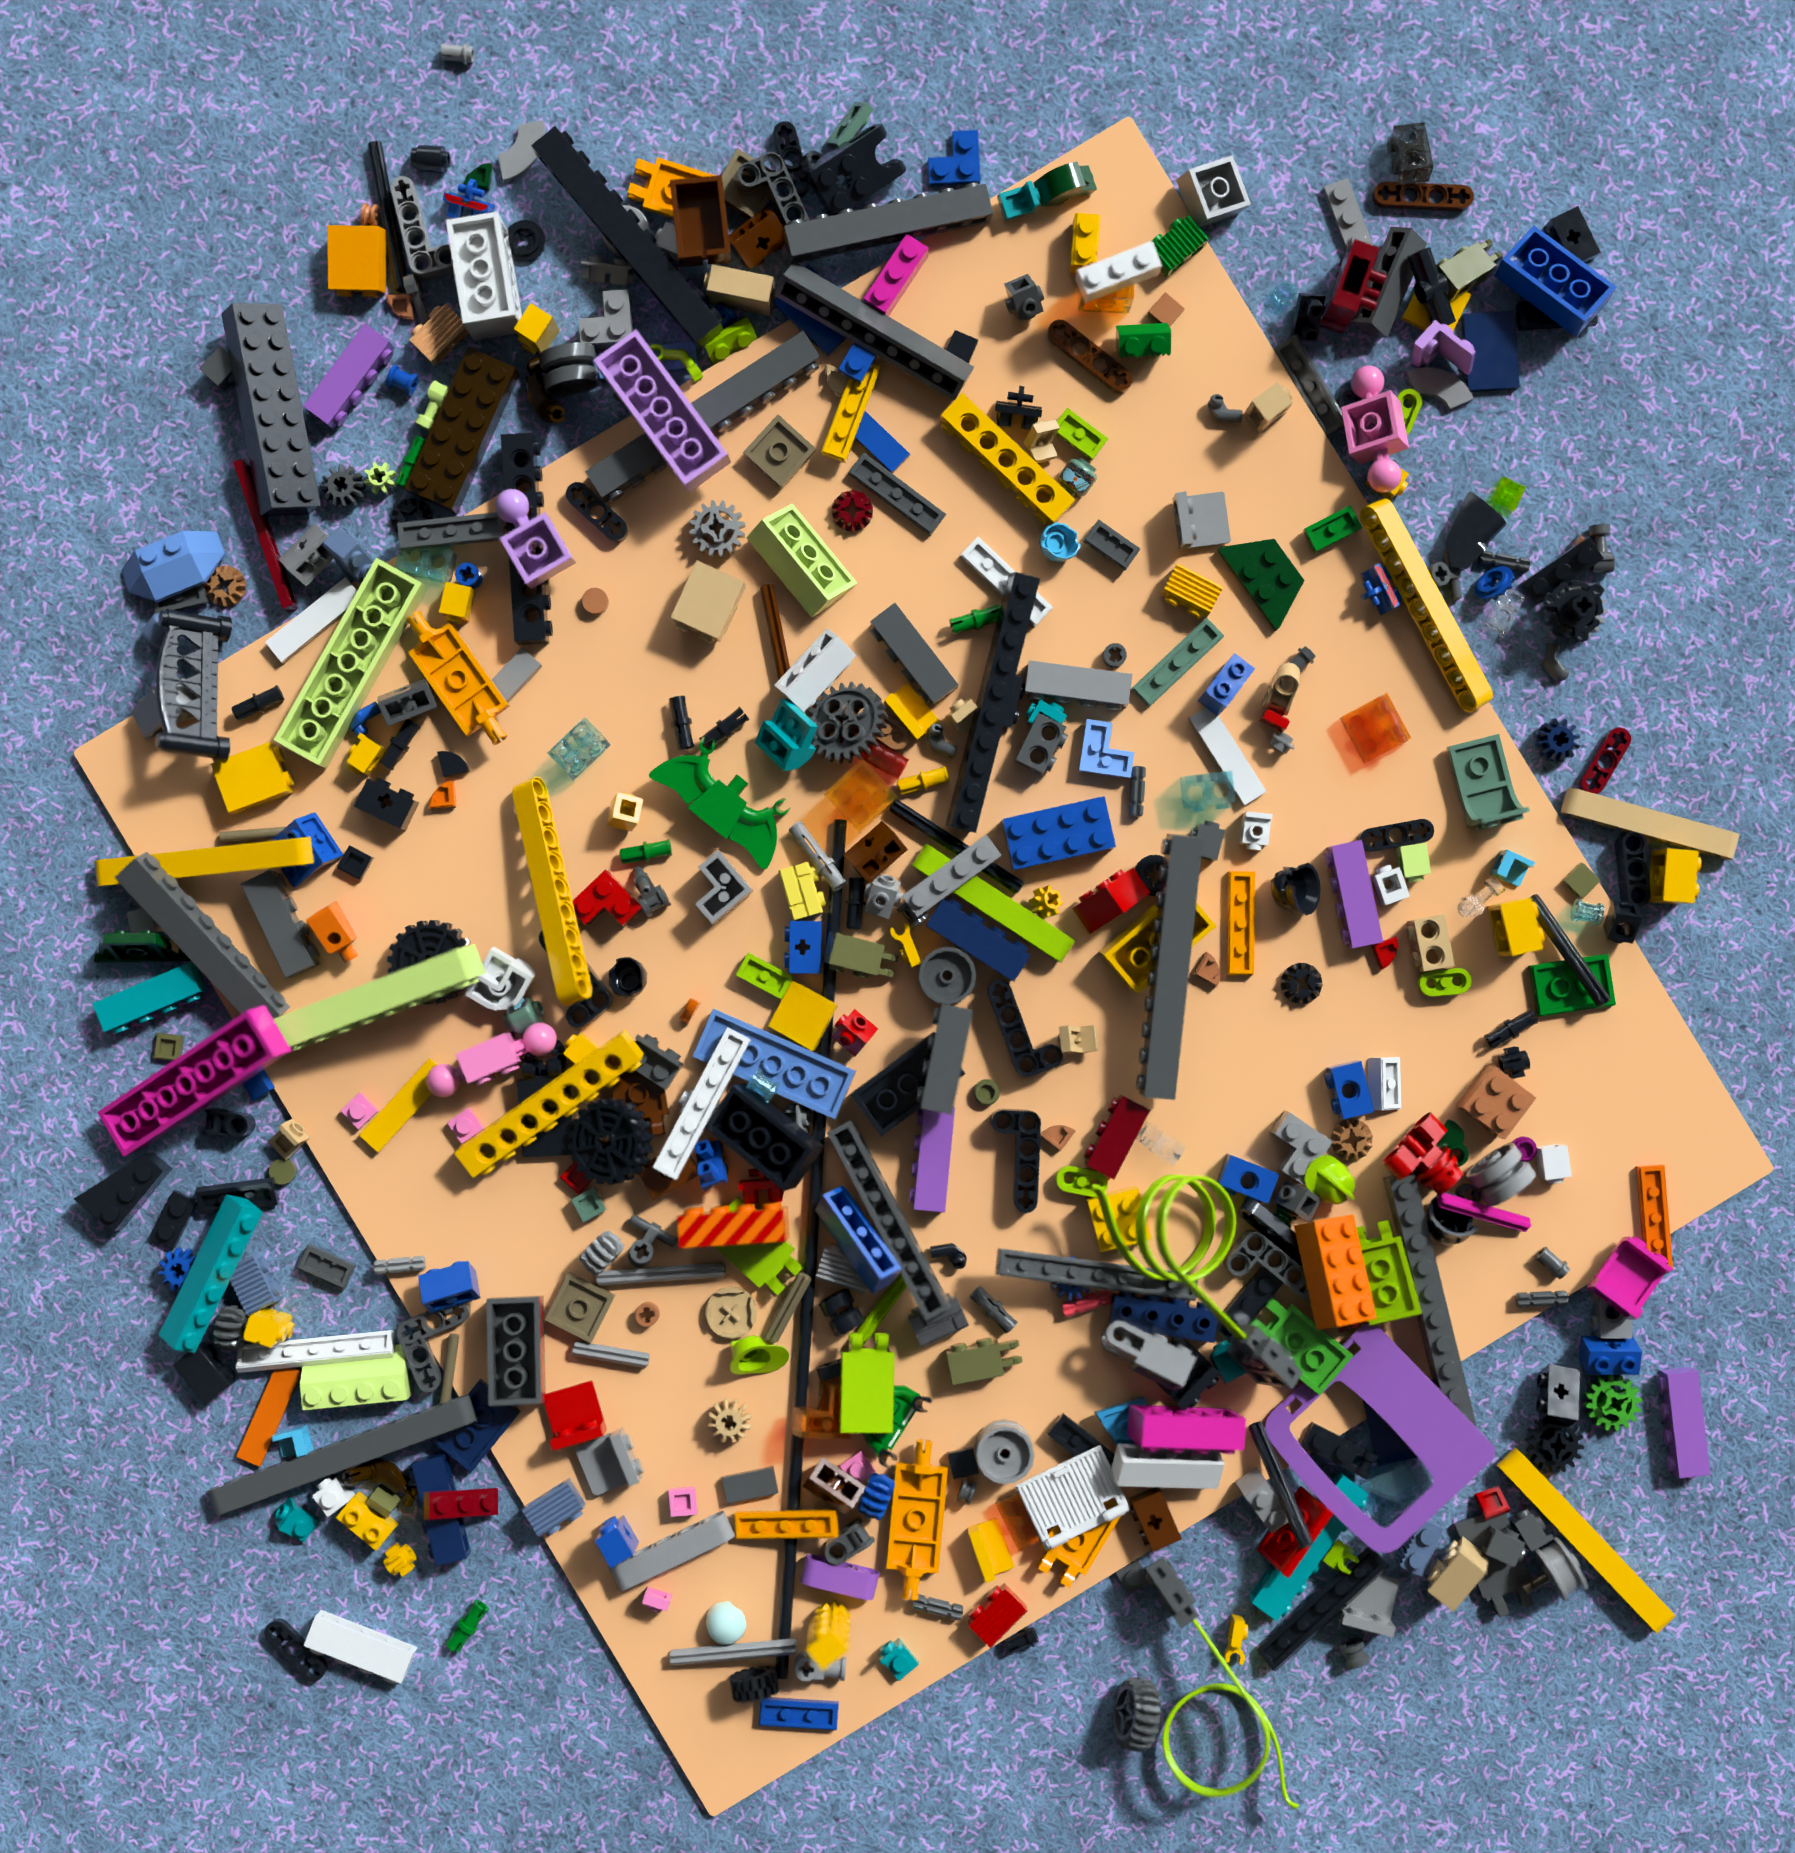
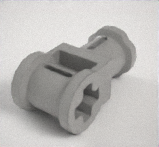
(835, 1670)

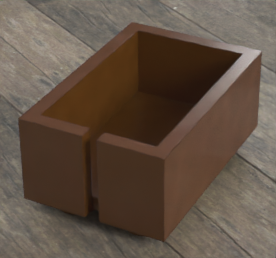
(700, 220)

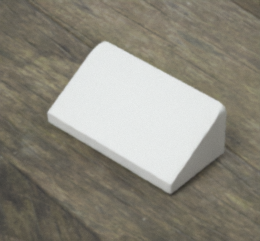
(1384, 1082)

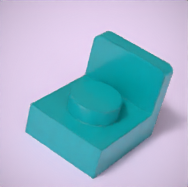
(897, 1658)

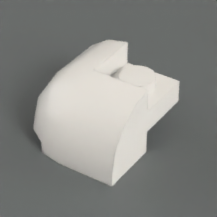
(502, 983)

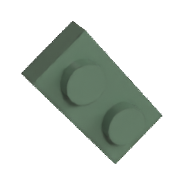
(854, 120)

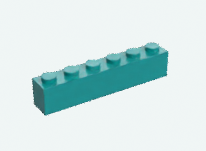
(210, 1273)
(1274, 1590)

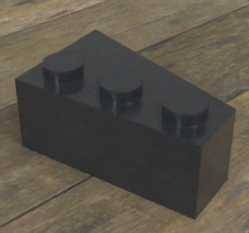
(125, 1191)

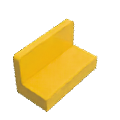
(911, 711)
(990, 1548)

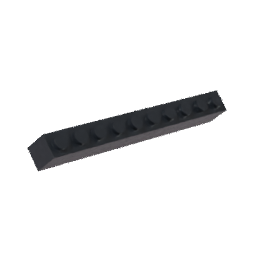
(627, 237)
(992, 702)

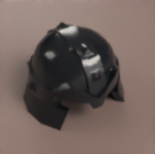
(1297, 889)
(1448, 1226)

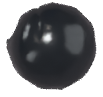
(627, 977)

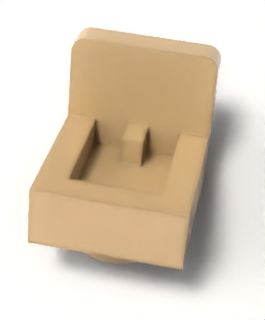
(1040, 440)
(961, 715)
(1078, 1039)
(289, 1139)

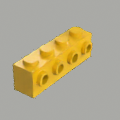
(828, 1634)

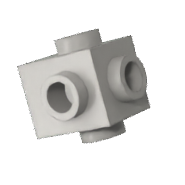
(883, 896)

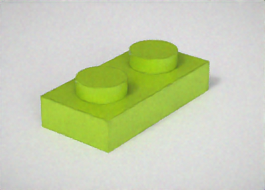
(730, 340)
(1080, 434)
(764, 975)

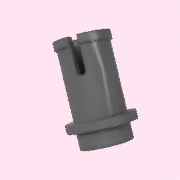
(1303, 658)
(1552, 1263)

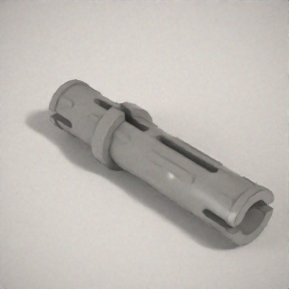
(835, 879)

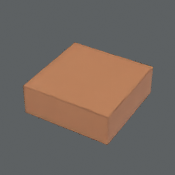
(1166, 310)

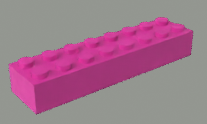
(194, 1080)

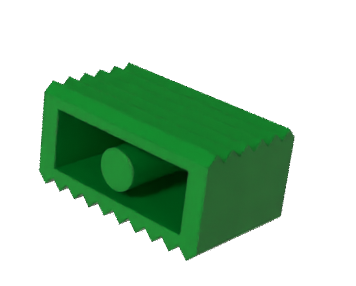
(1179, 244)
(1143, 340)

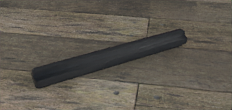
(1570, 953)
(1280, 1485)

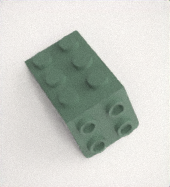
(1484, 783)

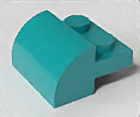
(787, 736)

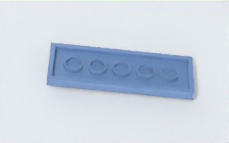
(802, 1073)

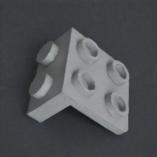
(609, 1462)

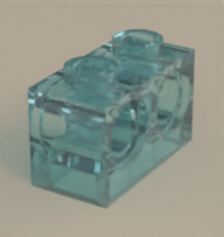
(424, 565)
(579, 748)
(1207, 783)

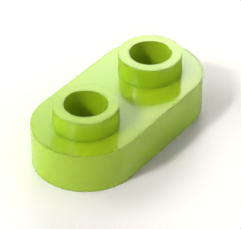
(1410, 414)
(1443, 982)
(1080, 1177)

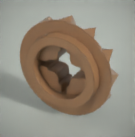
(236, 588)
(1341, 1133)

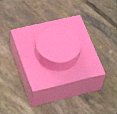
(359, 1110)
(465, 1125)
(858, 1466)
(683, 1501)
(656, 1599)

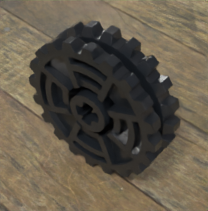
(420, 943)
(610, 1141)

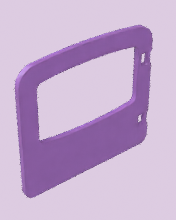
(1416, 1411)

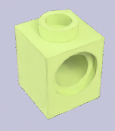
(1413, 861)

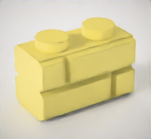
(801, 890)

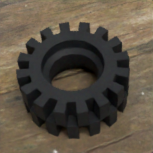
(754, 1684)

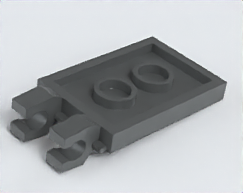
(1499, 1577)

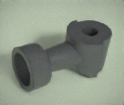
(1600, 533)

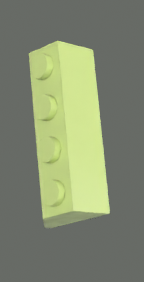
(801, 559)
(356, 1382)

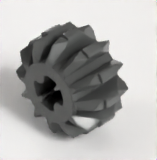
(343, 476)
(230, 1328)

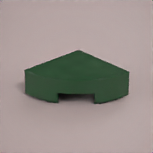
(483, 176)

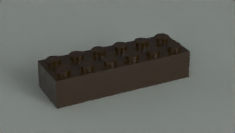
(462, 430)

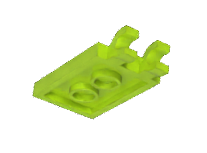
(761, 1260)
(1388, 1275)
(866, 1386)

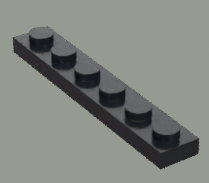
(1322, 1609)

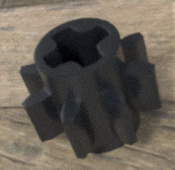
(1514, 1062)

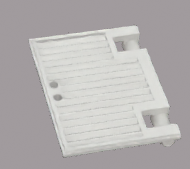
(1072, 1497)

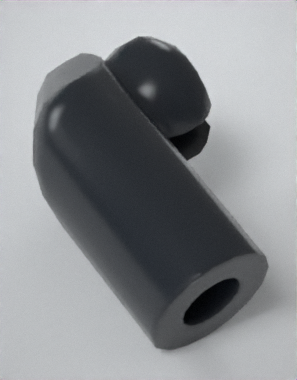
(951, 1252)

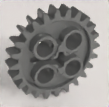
(847, 722)

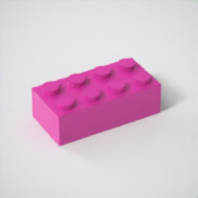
(1192, 1429)

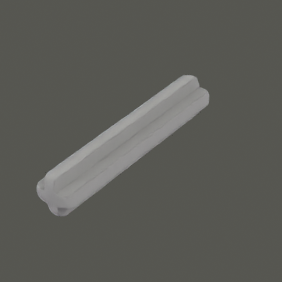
(611, 1354)

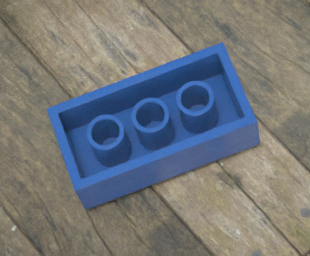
(1555, 281)
(1058, 833)

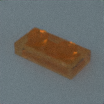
(1018, 1521)

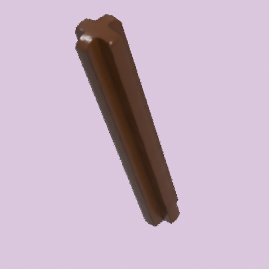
(775, 629)

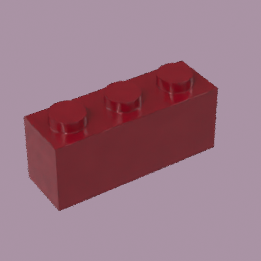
(1115, 1136)

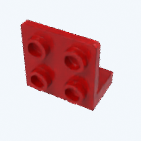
(574, 1415)

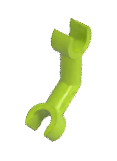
(682, 355)

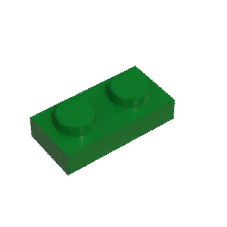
(1332, 529)

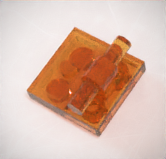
(1375, 728)

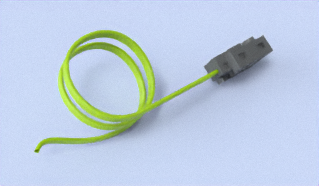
(1250, 1346)
(1179, 1603)

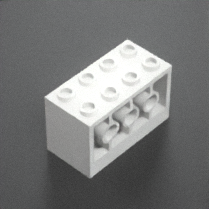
(484, 275)

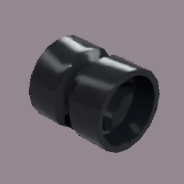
(845, 1320)

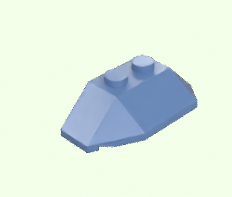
(173, 564)

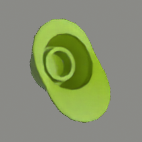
(1329, 1180)
(755, 1356)

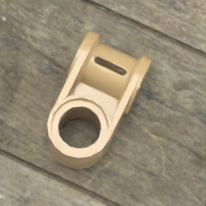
(1281, 692)

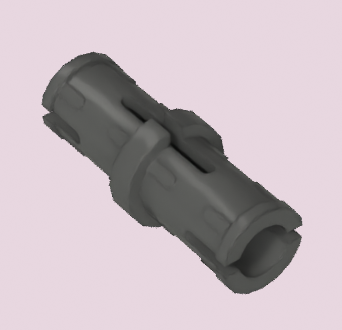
(993, 1309)

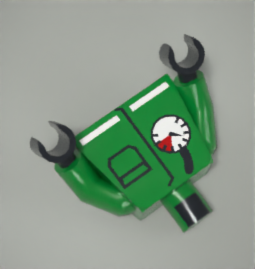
(905, 1405)

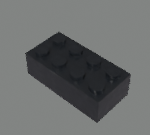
(894, 1090)
(764, 1136)

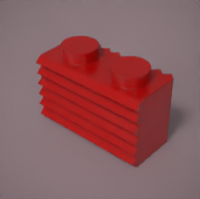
(996, 1614)

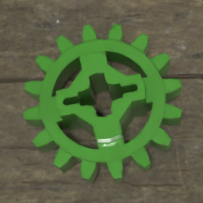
(1622, 1398)

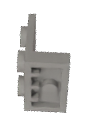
(1201, 519)
(1373, 1607)

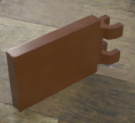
(644, 1094)

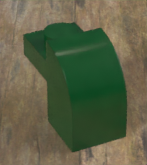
(1063, 183)

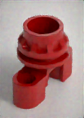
(1418, 1151)

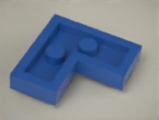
(962, 167)

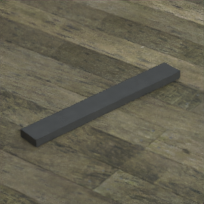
(1086, 1274)

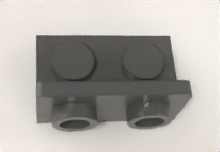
(657, 1064)

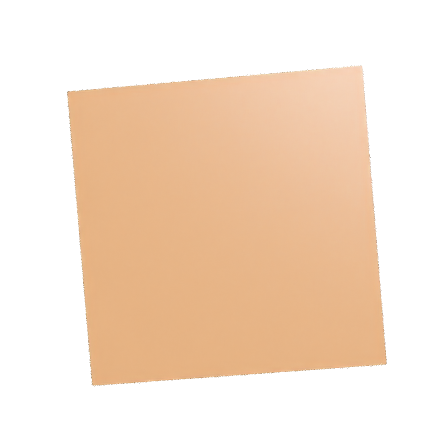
(1607, 1081)

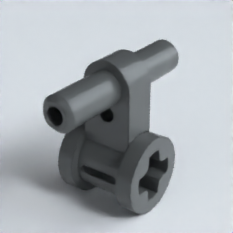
(1442, 574)
(651, 896)
(652, 1231)

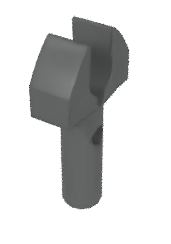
(413, 287)

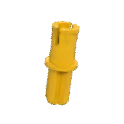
(923, 780)

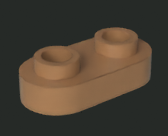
(893, 727)

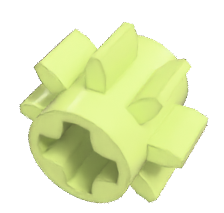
(387, 478)

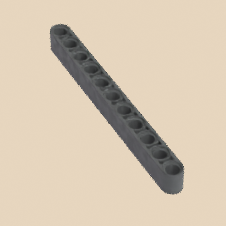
(342, 1454)

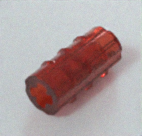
(886, 760)

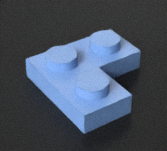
(1098, 757)

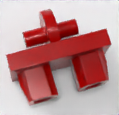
(750, 1188)

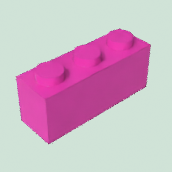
(897, 275)

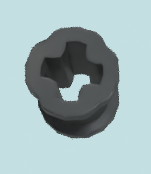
(910, 916)

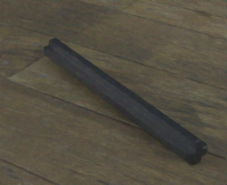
(388, 214)
(952, 843)

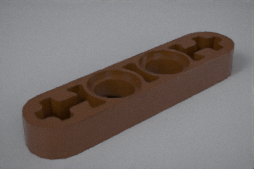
(1422, 192)
(1086, 360)

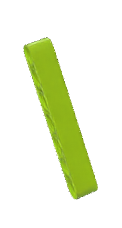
(1001, 908)

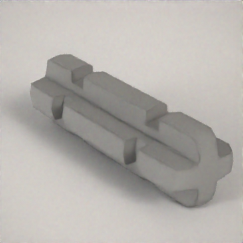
(398, 1265)

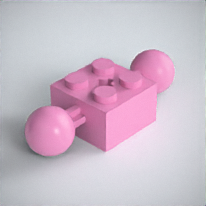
(1375, 428)
(490, 1057)

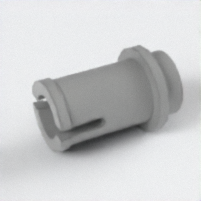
(458, 53)

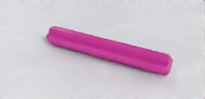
(1483, 1212)

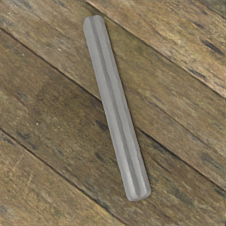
(662, 1273)
(733, 1652)

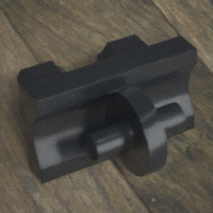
(1307, 316)
(1007, 409)

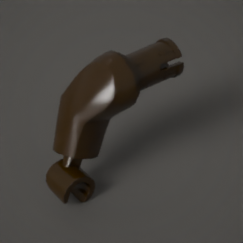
(543, 404)
(383, 1472)

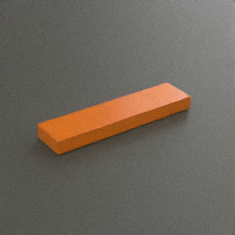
(1654, 1210)
(269, 1415)

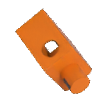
(332, 920)

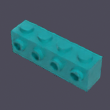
(150, 997)

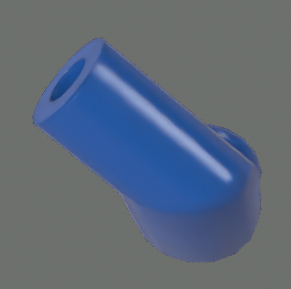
(361, 717)

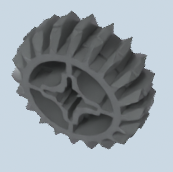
(1136, 1714)

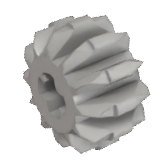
(601, 1252)

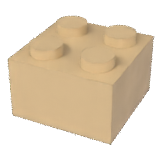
(1457, 1573)

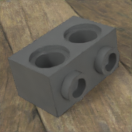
(1035, 741)

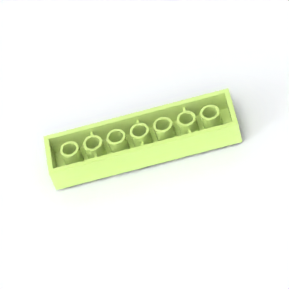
(350, 663)
(381, 997)

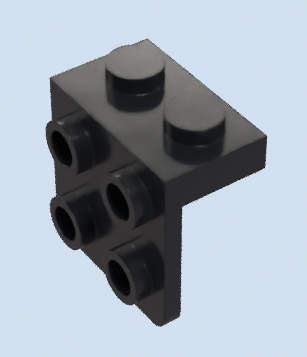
(1201, 1376)

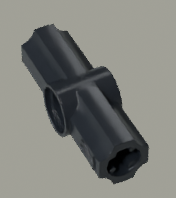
(1431, 287)

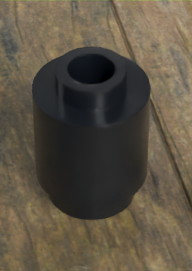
(430, 158)

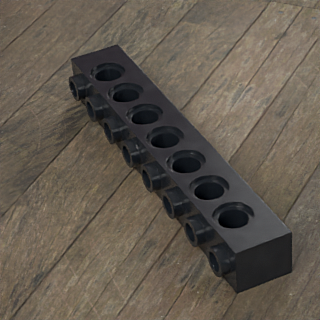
(513, 447)

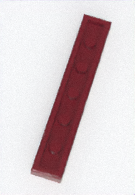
(266, 538)

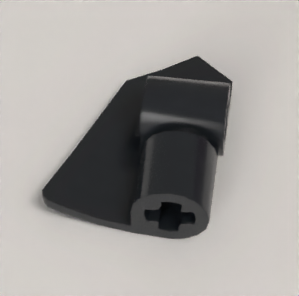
(1472, 531)

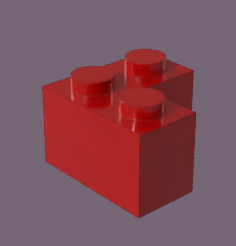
(605, 894)
(1110, 899)

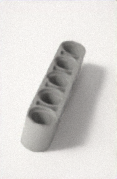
(673, 1550)

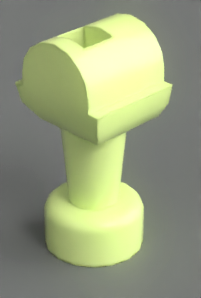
(436, 394)

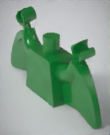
(721, 804)

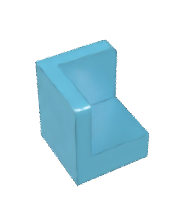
(1511, 867)
(294, 1441)

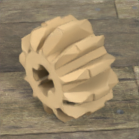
(720, 1423)

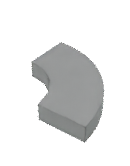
(521, 155)
(1440, 385)

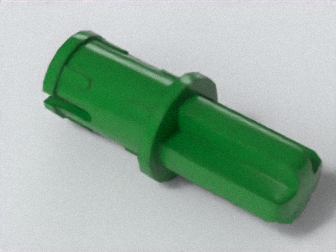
(646, 851)

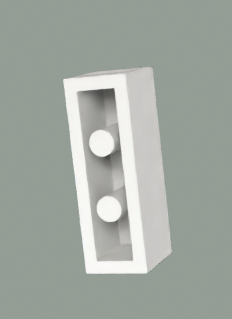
(1118, 272)
(815, 670)

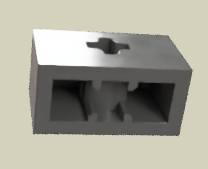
(406, 702)

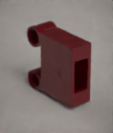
(1351, 286)

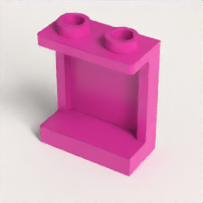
(1629, 1276)

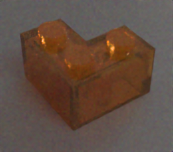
(820, 1420)

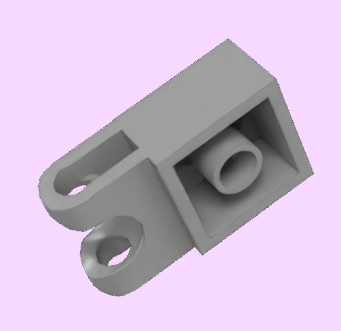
(1149, 1354)

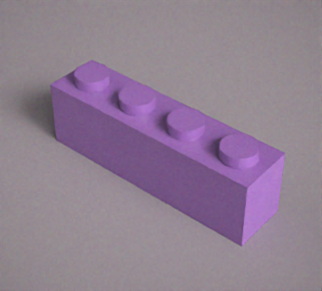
(349, 377)
(1354, 894)
(933, 1160)
(1684, 1422)

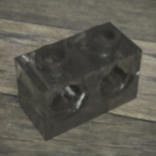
(1410, 153)

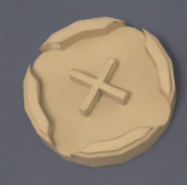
(731, 1312)

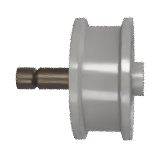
(1558, 1569)

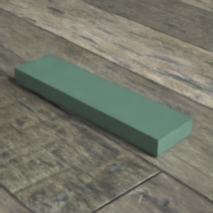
(1177, 662)

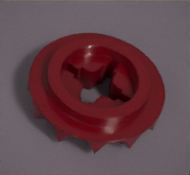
(861, 518)

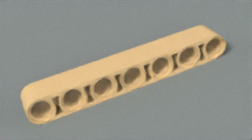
(1652, 823)

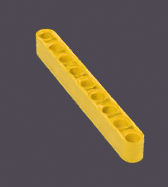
(1426, 605)
(217, 859)
(552, 891)
(1586, 1540)

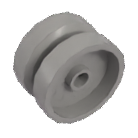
(1501, 1174)
(1004, 1467)

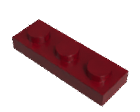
(460, 1503)

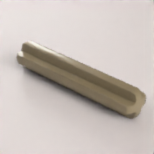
(787, 1307)

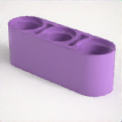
(842, 1578)

